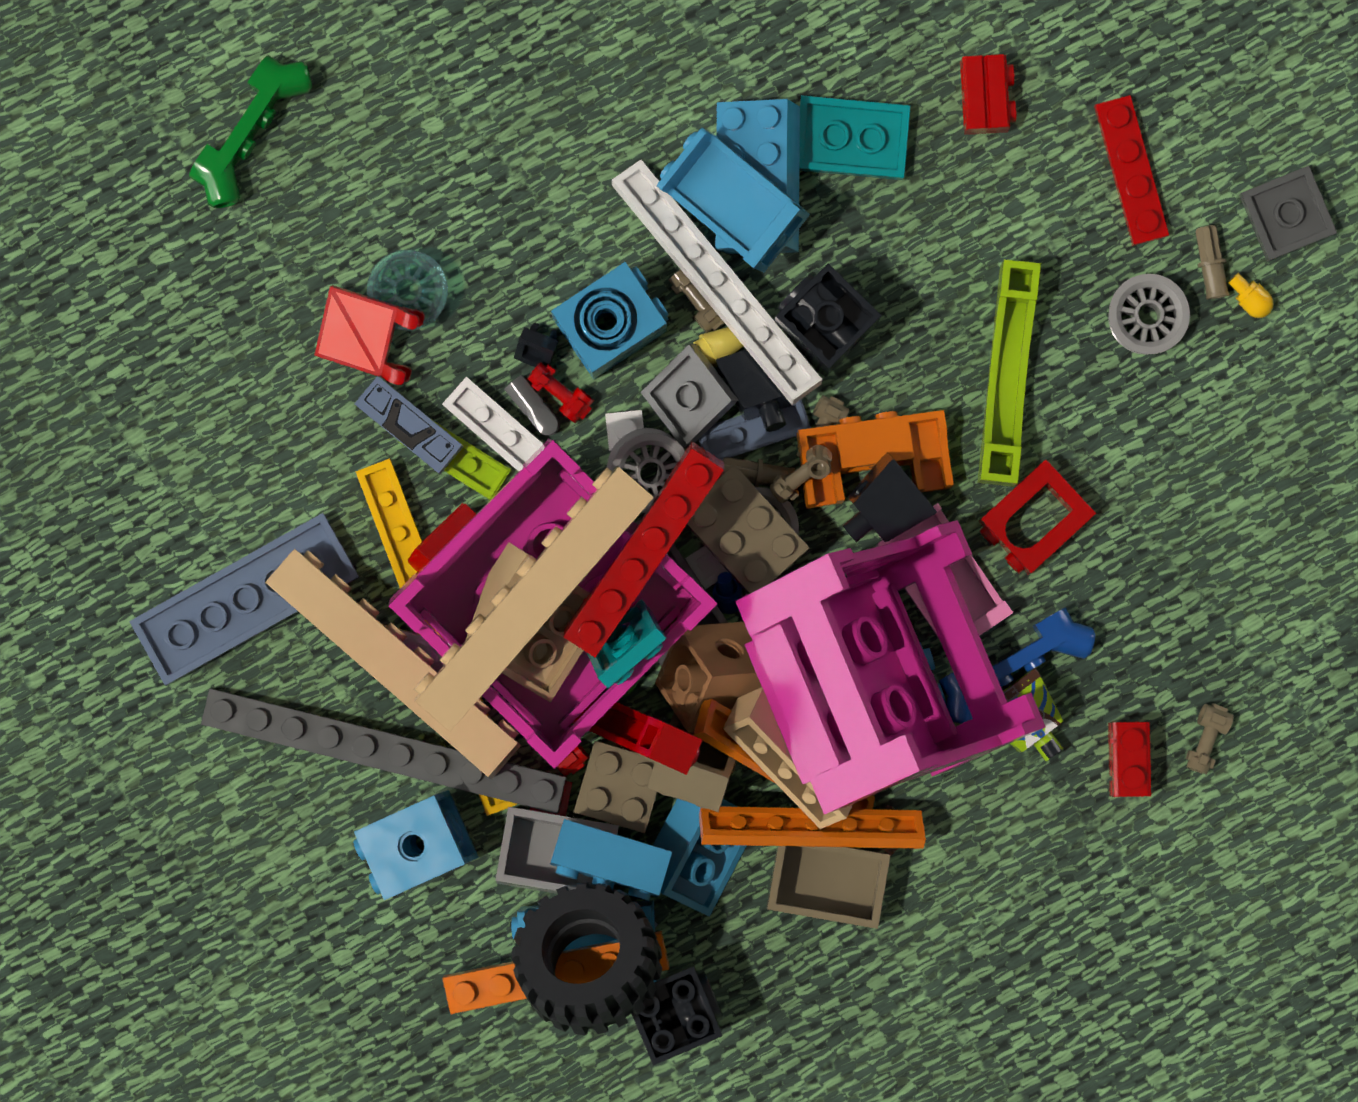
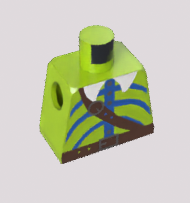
(1043, 739)

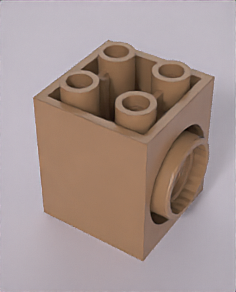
(707, 666)

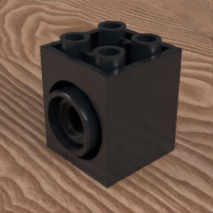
(826, 318)
(679, 1014)

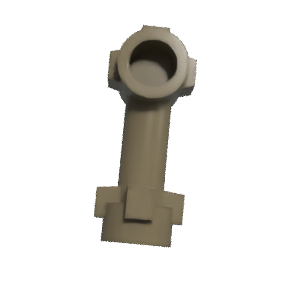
(706, 317)
(829, 411)
(817, 467)
(1215, 720)

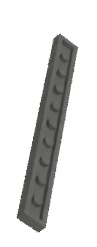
(380, 750)

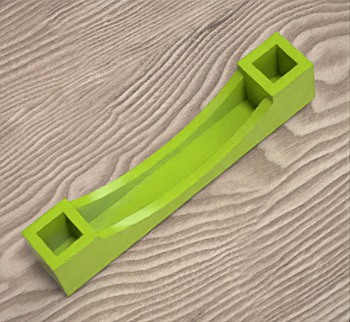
(1008, 373)

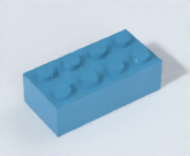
(769, 140)

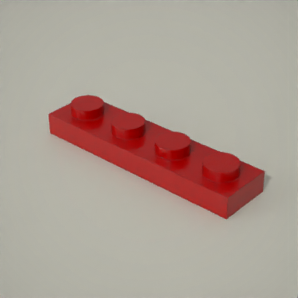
(1131, 170)

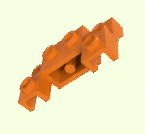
(859, 445)

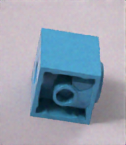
(618, 296)
(392, 847)

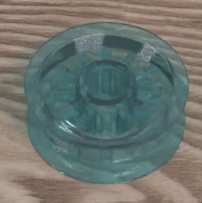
(424, 263)

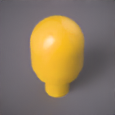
(1252, 297)

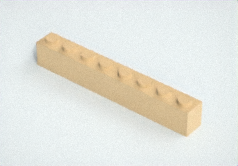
(533, 598)
(386, 656)

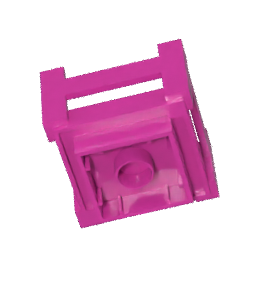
(524, 514)
(855, 679)

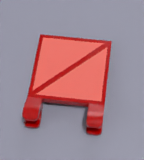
(360, 333)

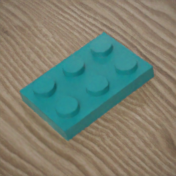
(853, 137)
(631, 641)

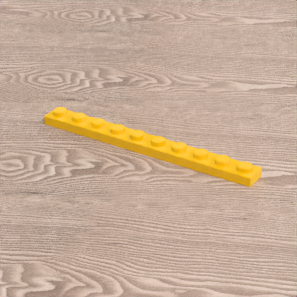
(400, 539)

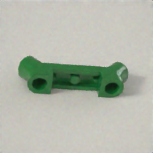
(216, 168)

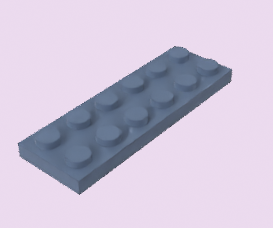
(233, 603)

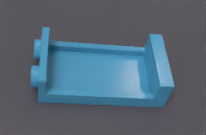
(732, 199)

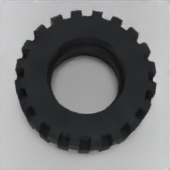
(563, 921)

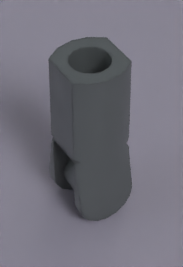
(533, 406)

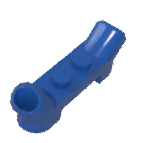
(1055, 633)

